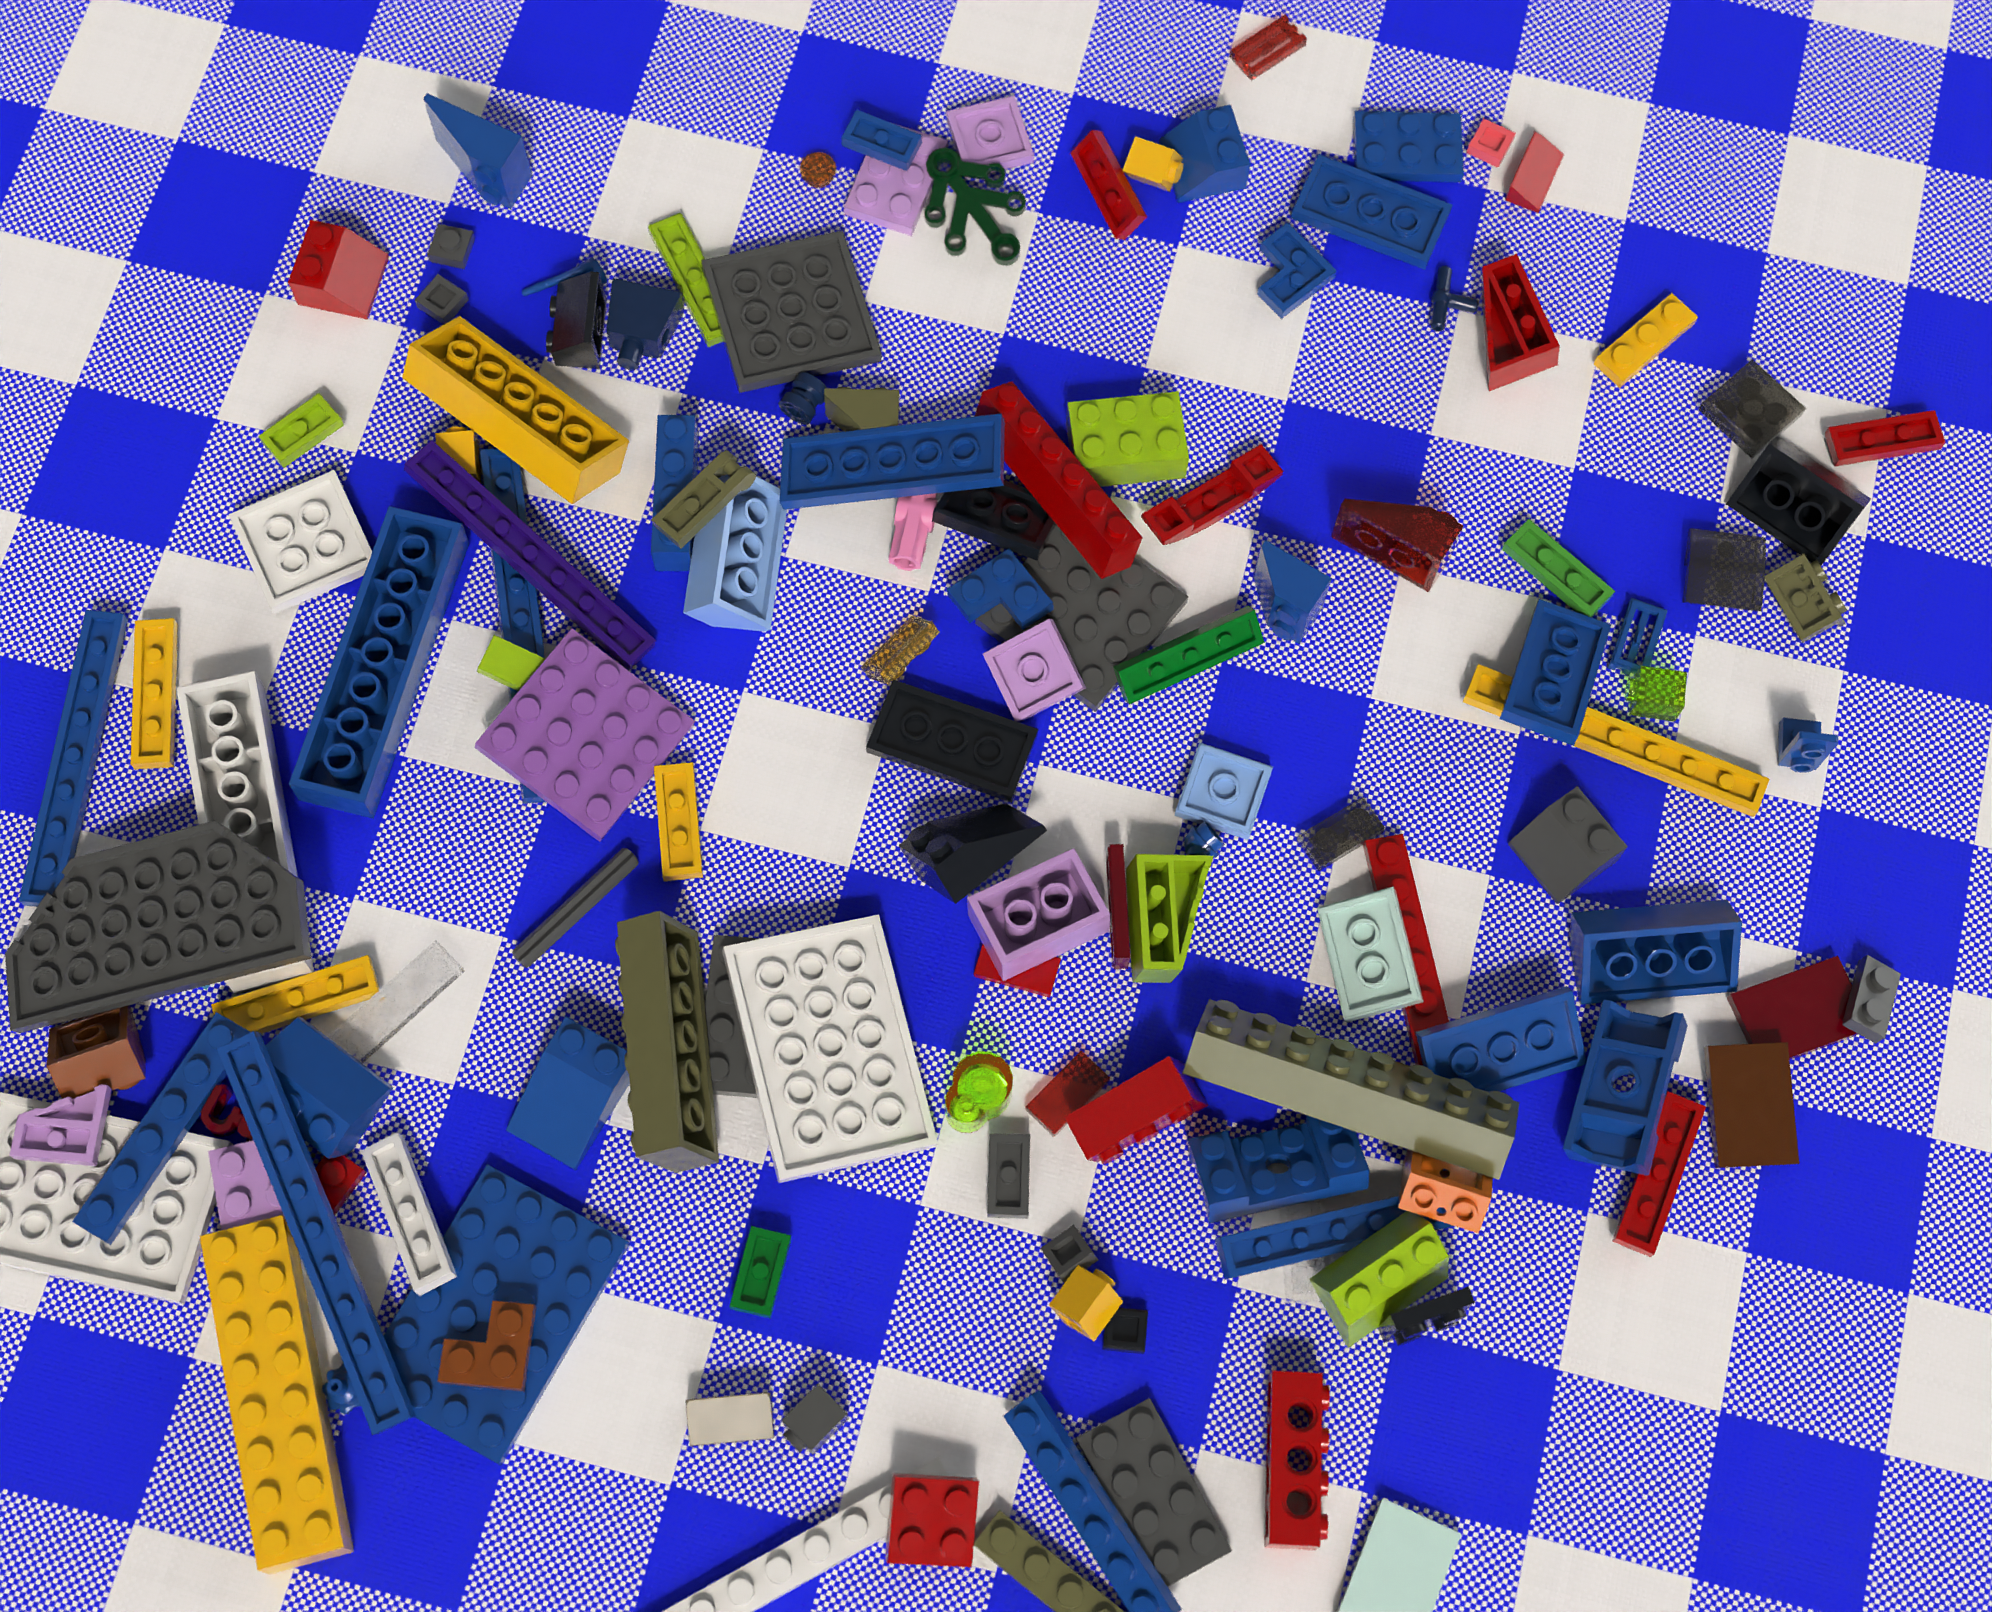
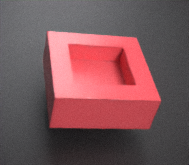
(1491, 143)

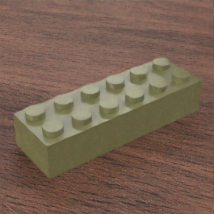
(666, 1043)

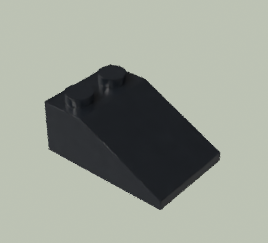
(967, 848)

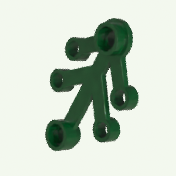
(970, 201)

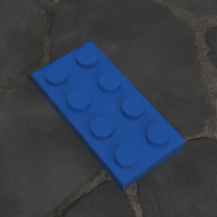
(1371, 211)
(1555, 672)
(1507, 1042)

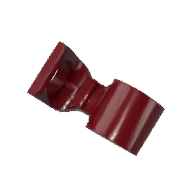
(214, 1107)

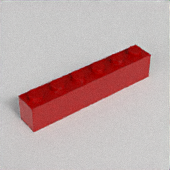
(1061, 483)

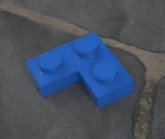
(1300, 273)
(1003, 582)

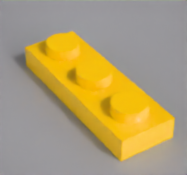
(1645, 340)
(678, 821)

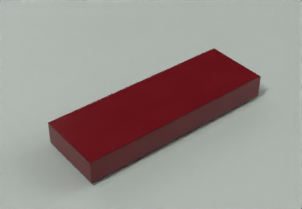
(1118, 906)

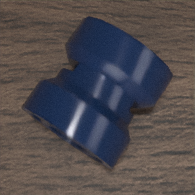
(803, 398)

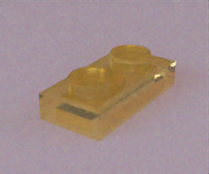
(900, 649)

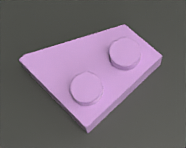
(65, 1131)

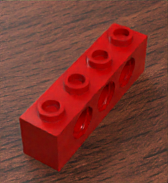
(1282, 1526)

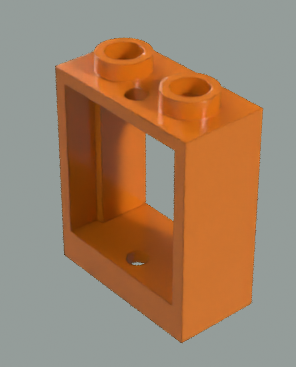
(1457, 1189)

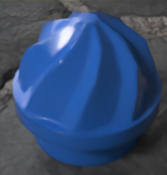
(1203, 841)

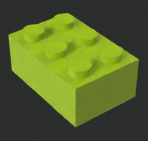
(1129, 438)

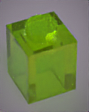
(1656, 693)

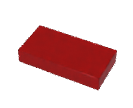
(1035, 980)

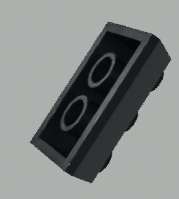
(1798, 500)

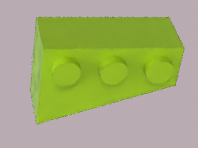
(1162, 912)

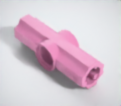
(912, 525)

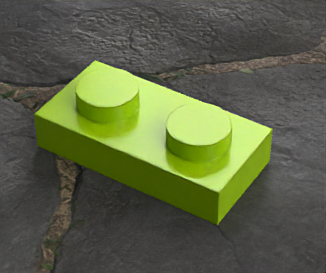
(301, 430)

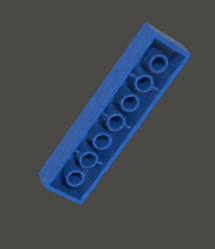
(380, 663)

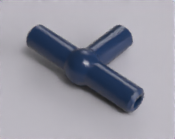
(1444, 299)

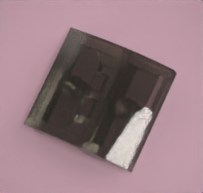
(1724, 570)

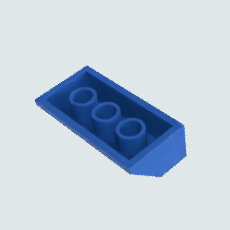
(1655, 951)

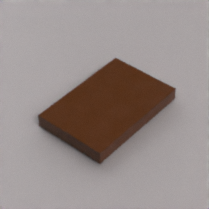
(1751, 1105)

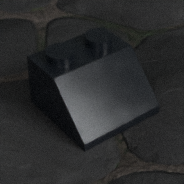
(578, 322)

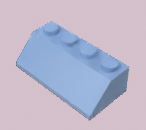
(738, 561)

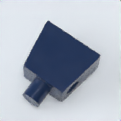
(641, 320)

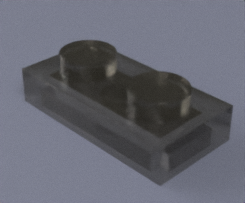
(1340, 834)

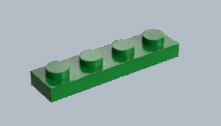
(1188, 654)

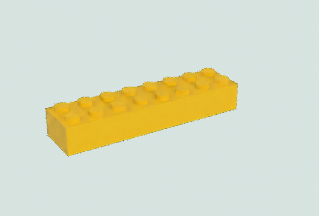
(276, 1396)

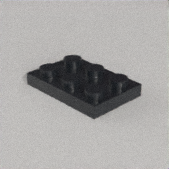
(999, 516)

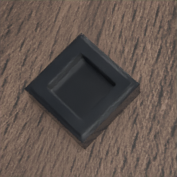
(1126, 1331)

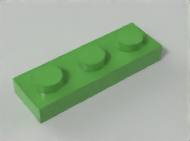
(1558, 569)

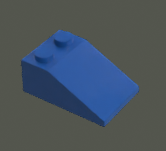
(483, 151)
(570, 1093)

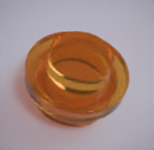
(818, 169)

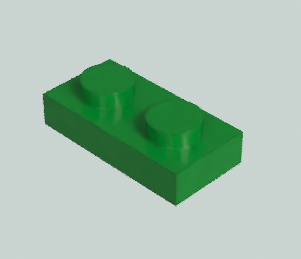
(760, 1272)

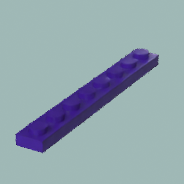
(529, 555)

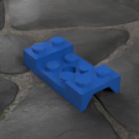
(1621, 1126)
(1235, 1176)

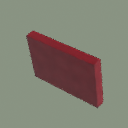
(1796, 1008)

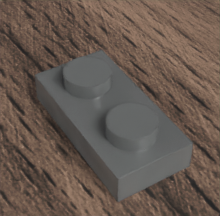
(1871, 999)
(1008, 1176)

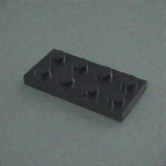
(952, 740)

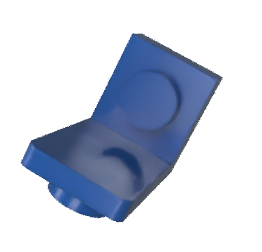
(1803, 744)

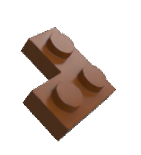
(499, 1361)

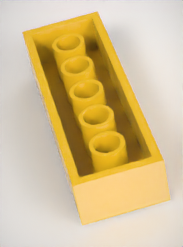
(515, 409)

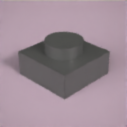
(451, 246)
(441, 299)
(1067, 1252)

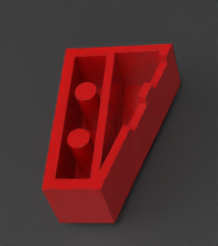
(1515, 325)

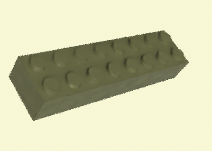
(1353, 1088)

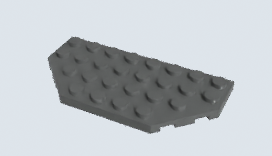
(154, 925)

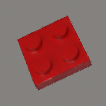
(932, 1520)

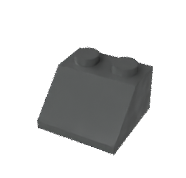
(1568, 845)

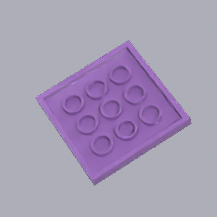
(584, 734)

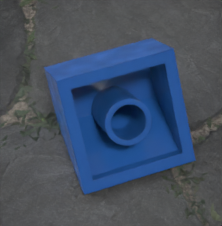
(1211, 154)
(1289, 592)

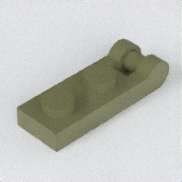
(703, 499)

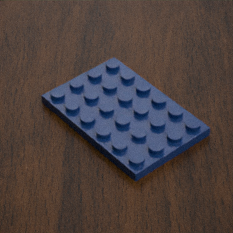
(506, 1249)

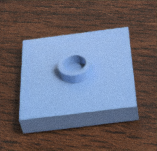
(1223, 791)

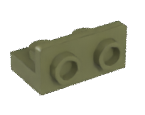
(1804, 597)

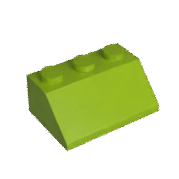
(1382, 1276)

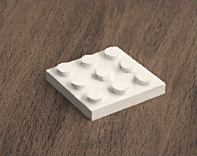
(303, 541)

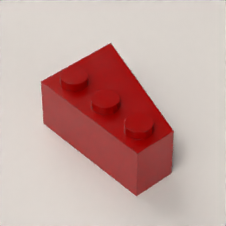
(1135, 1110)

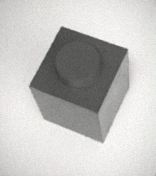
(813, 1421)

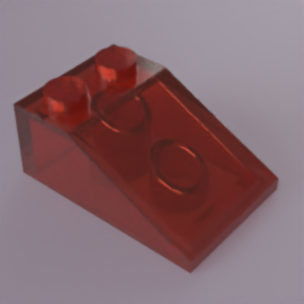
(1400, 537)

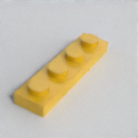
(154, 694)
(302, 996)

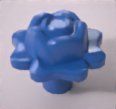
(340, 1391)

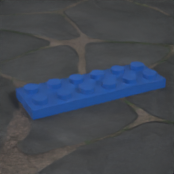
(893, 462)

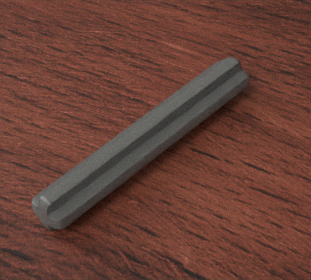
(575, 907)

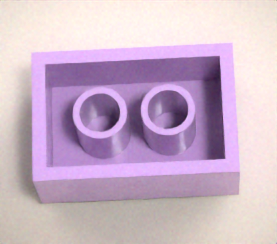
(1038, 914)

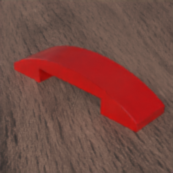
(1214, 499)

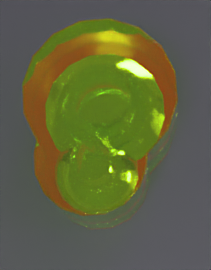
(978, 1091)

